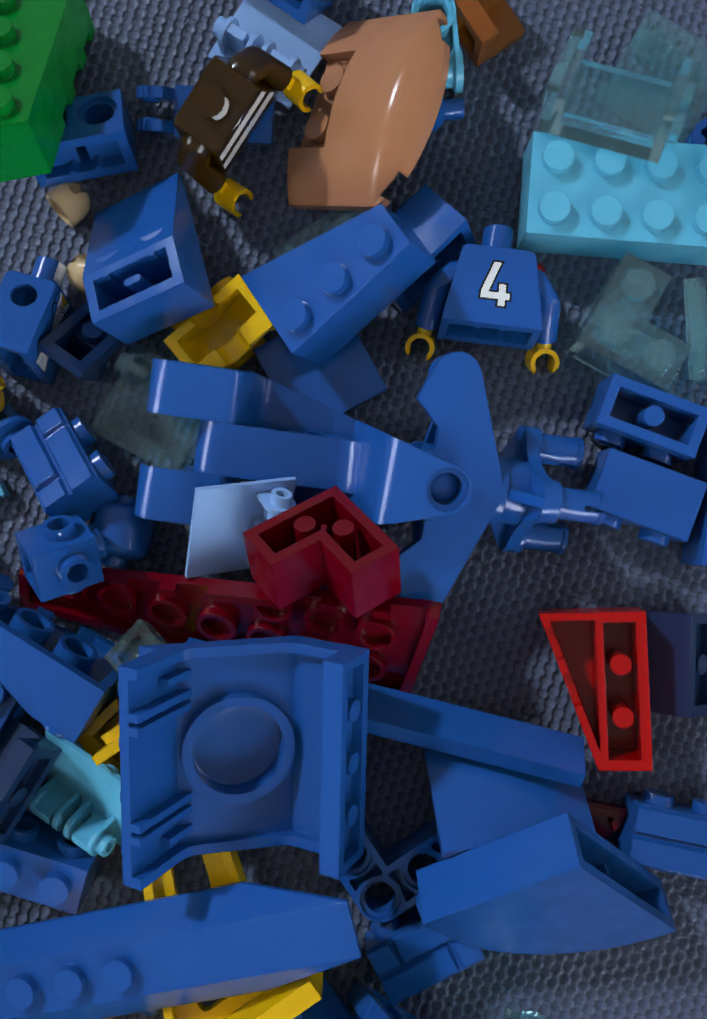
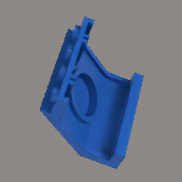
(242, 751)

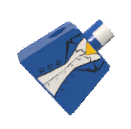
(28, 312)

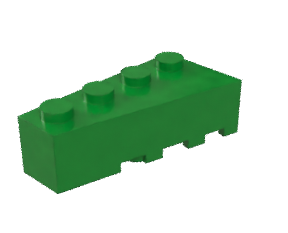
(38, 63)

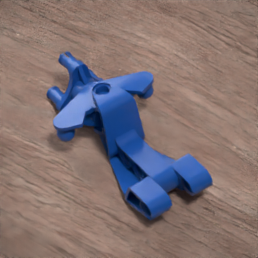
(442, 484)

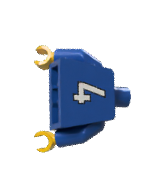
(491, 299)

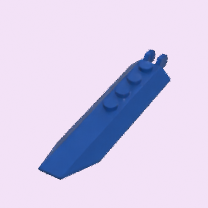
(171, 951)

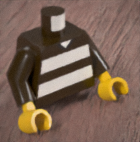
(226, 111)

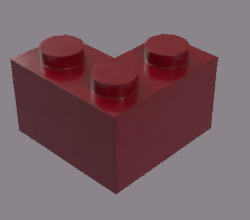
(321, 545)

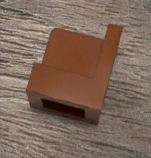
(486, 28)

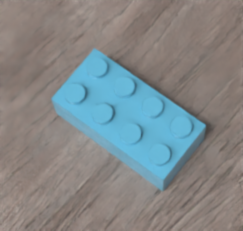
(612, 203)

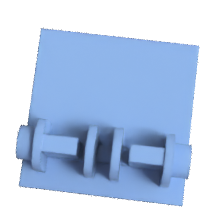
(277, 33)
(223, 515)

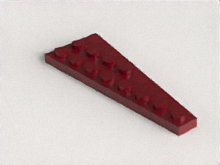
(231, 610)

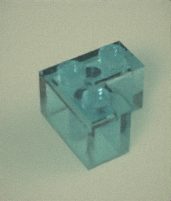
(617, 329)

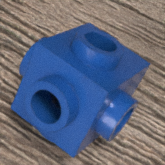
(61, 556)

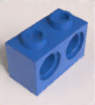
(95, 141)

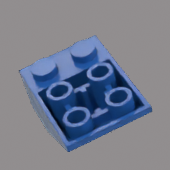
(145, 264)

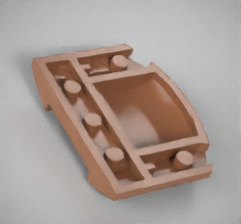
(373, 111)

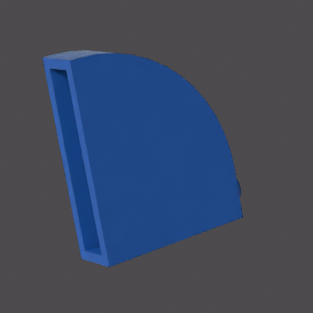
(544, 893)

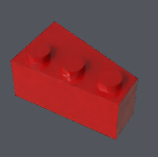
(607, 677)

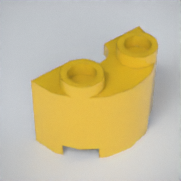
(225, 332)

